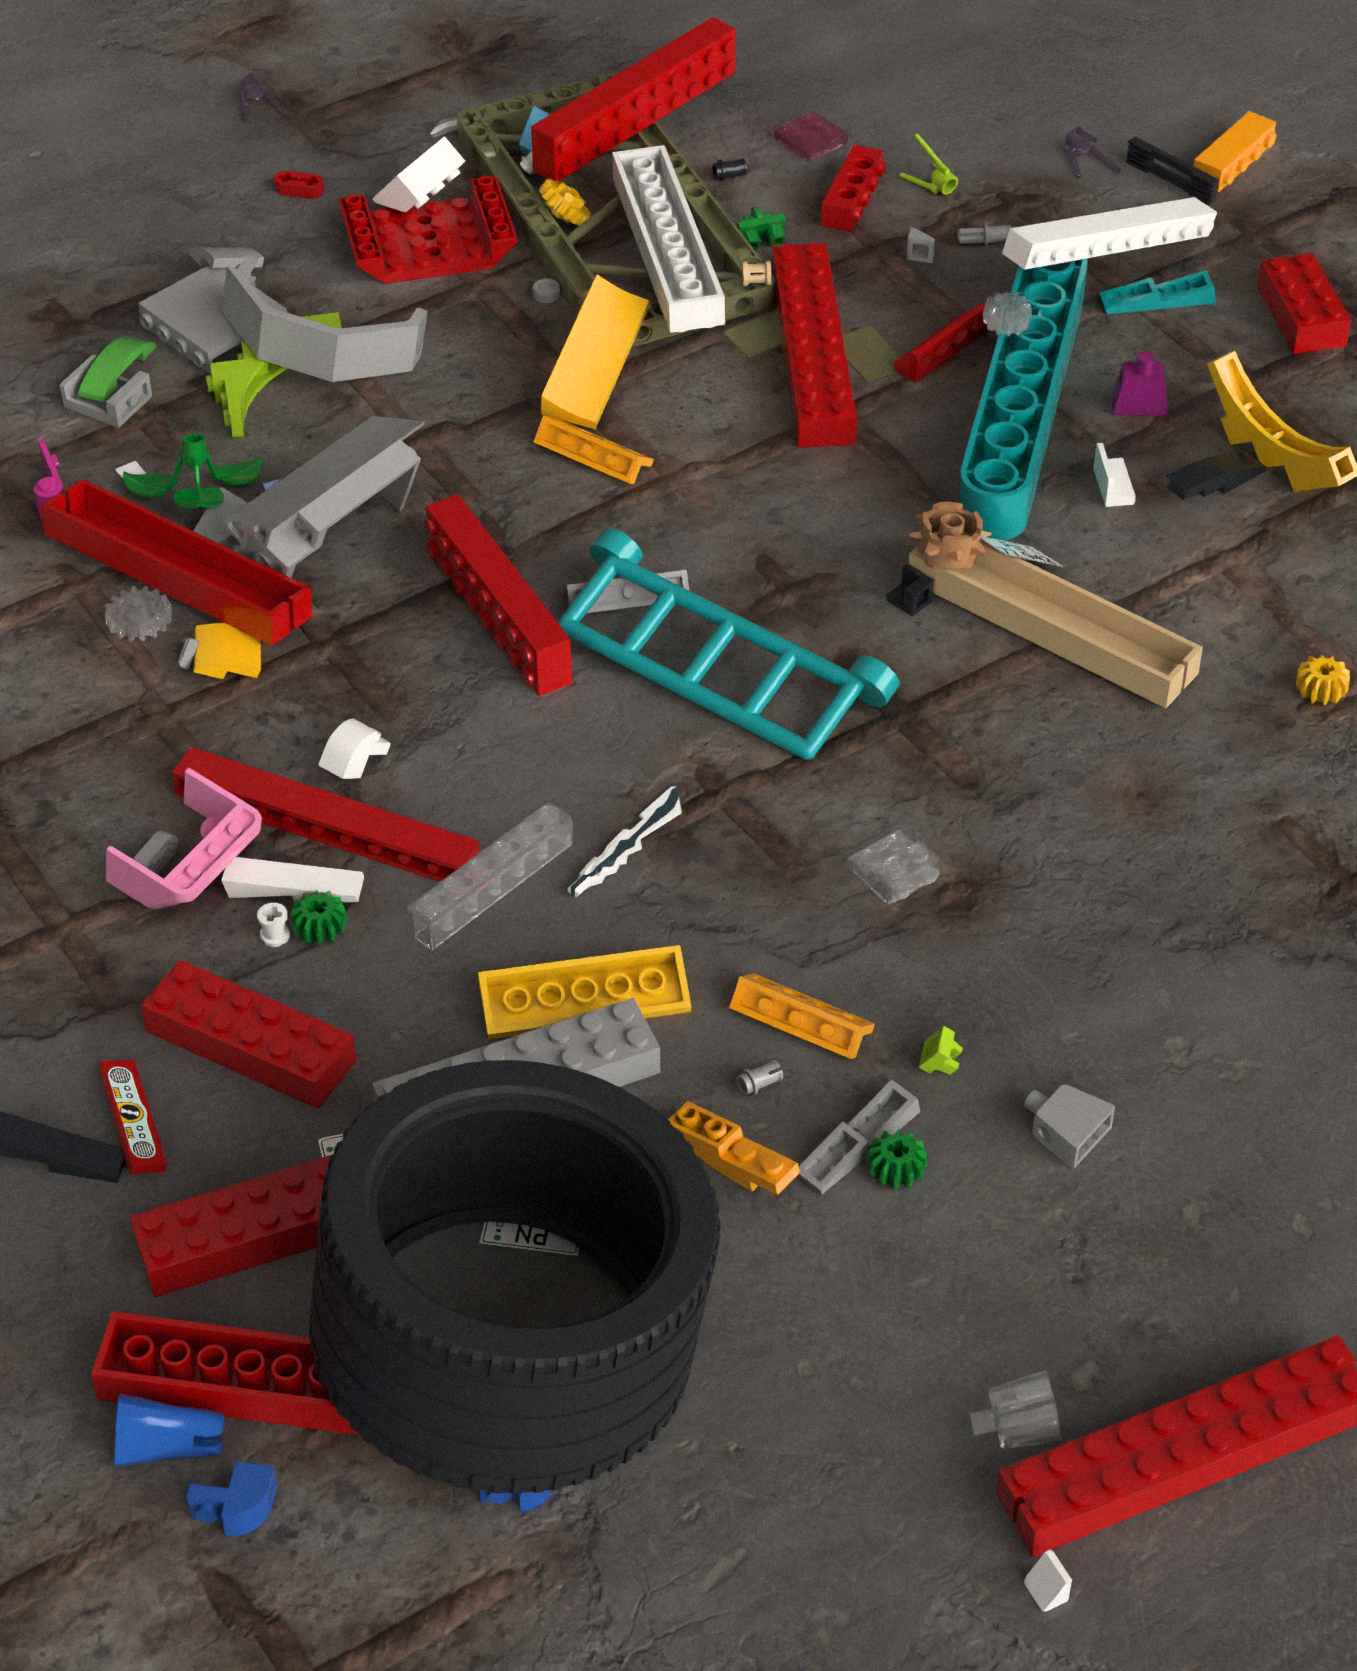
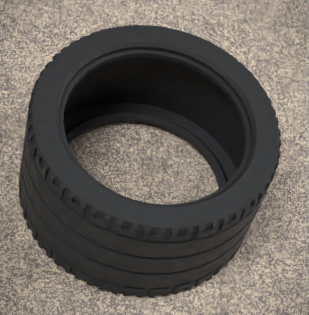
(488, 1398)

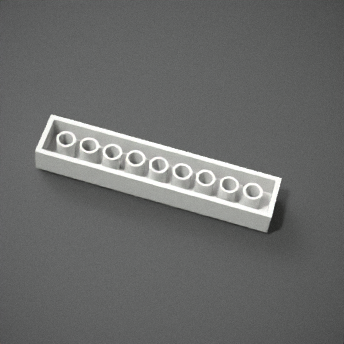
(668, 239)

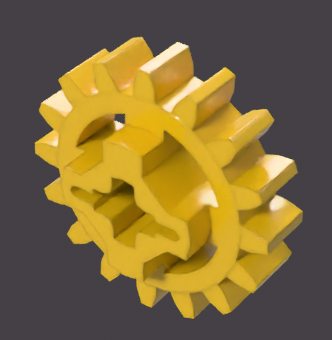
(564, 202)

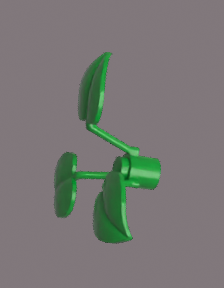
(194, 455)

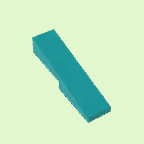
(1145, 295)

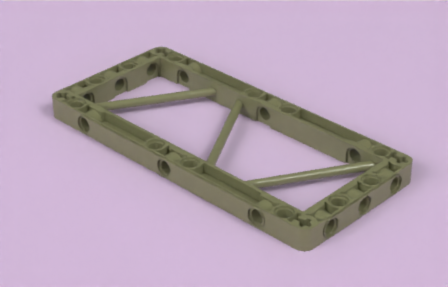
(497, 123)

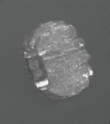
(1007, 313)

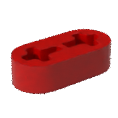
(299, 184)

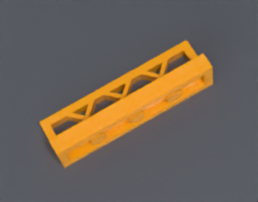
(590, 449)
(800, 1015)

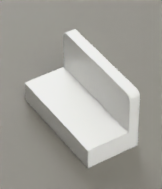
(1112, 479)

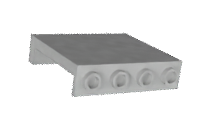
(192, 318)

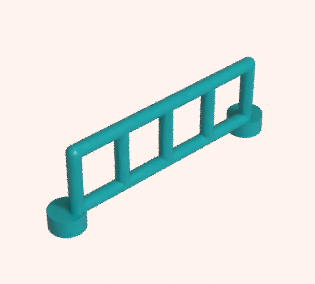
(619, 557)

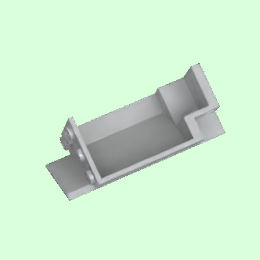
(296, 512)

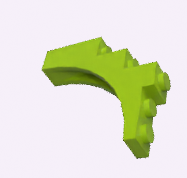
(240, 380)

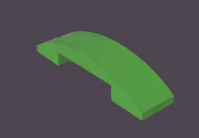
(102, 375)

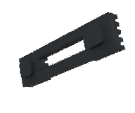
(1201, 184)

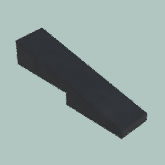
(61, 1150)

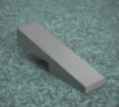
(850, 1143)

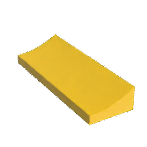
(593, 354)
(551, 992)

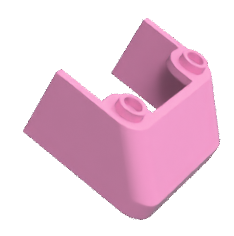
(224, 834)

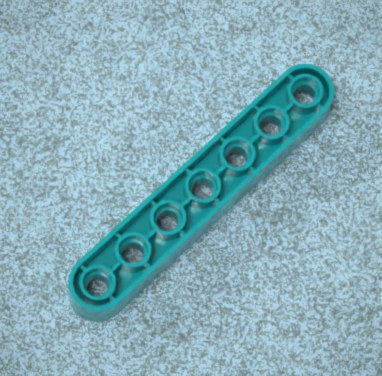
(1022, 400)

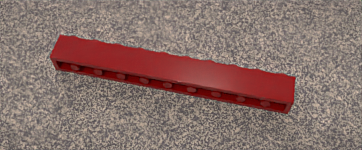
(334, 818)

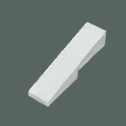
(269, 878)

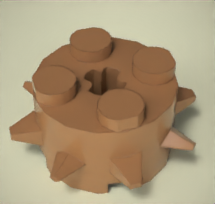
(949, 536)

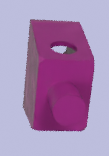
(1140, 388)

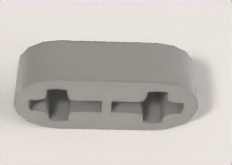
(158, 851)

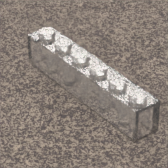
(489, 875)

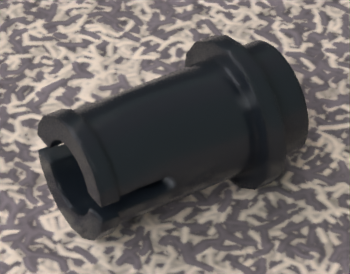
(729, 169)

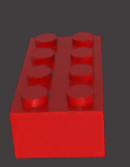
(1303, 303)

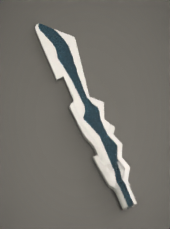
(627, 842)

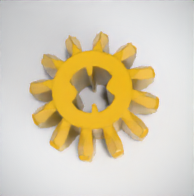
(1322, 679)

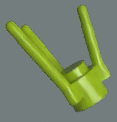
(941, 178)

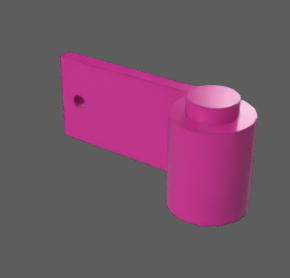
(48, 486)

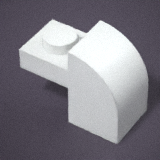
(350, 748)

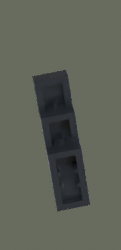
(1213, 473)

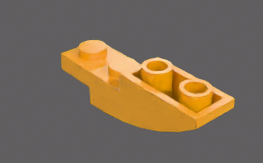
(726, 1150)

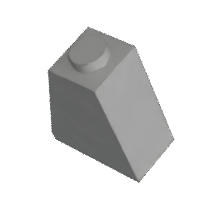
(210, 526)

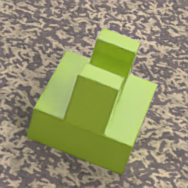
(939, 1051)

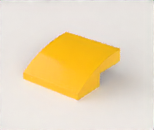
(224, 650)

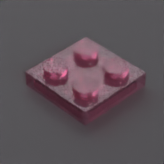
(810, 136)

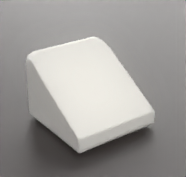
(1048, 1582)

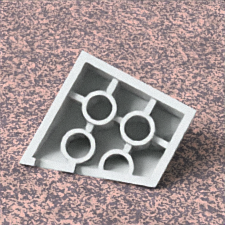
(422, 177)

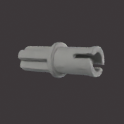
(983, 235)

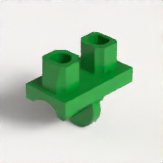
(762, 226)

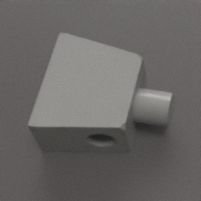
(1069, 1122)

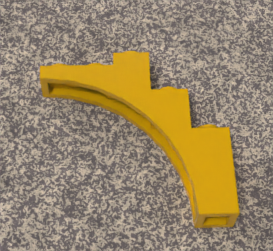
(1275, 443)

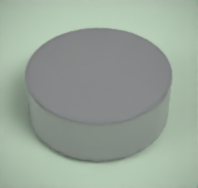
(546, 291)

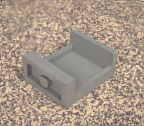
(118, 407)

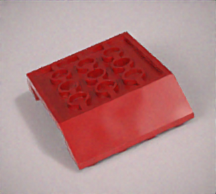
(461, 233)

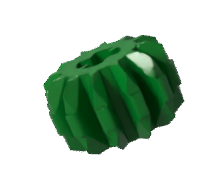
(318, 917)
(897, 1159)

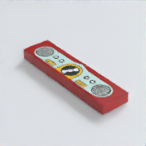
(132, 1117)

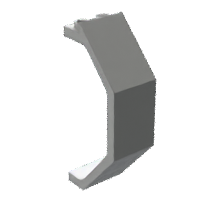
(316, 347)

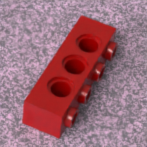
(853, 188)

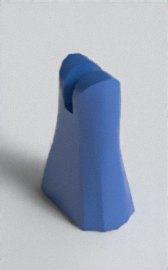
(162, 1431)

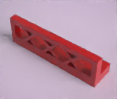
(942, 345)

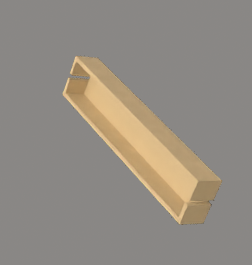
(1070, 623)

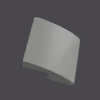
(223, 256)

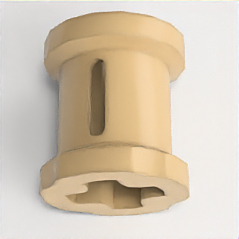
(764, 268)

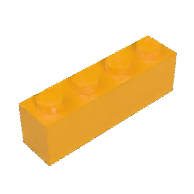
(1237, 148)

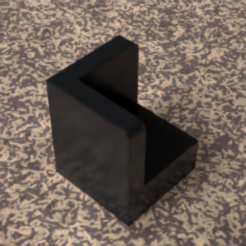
(913, 592)

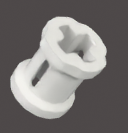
(273, 919)

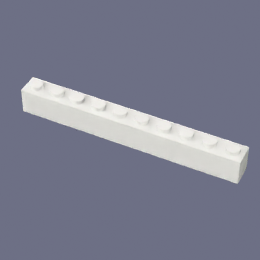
(1108, 232)

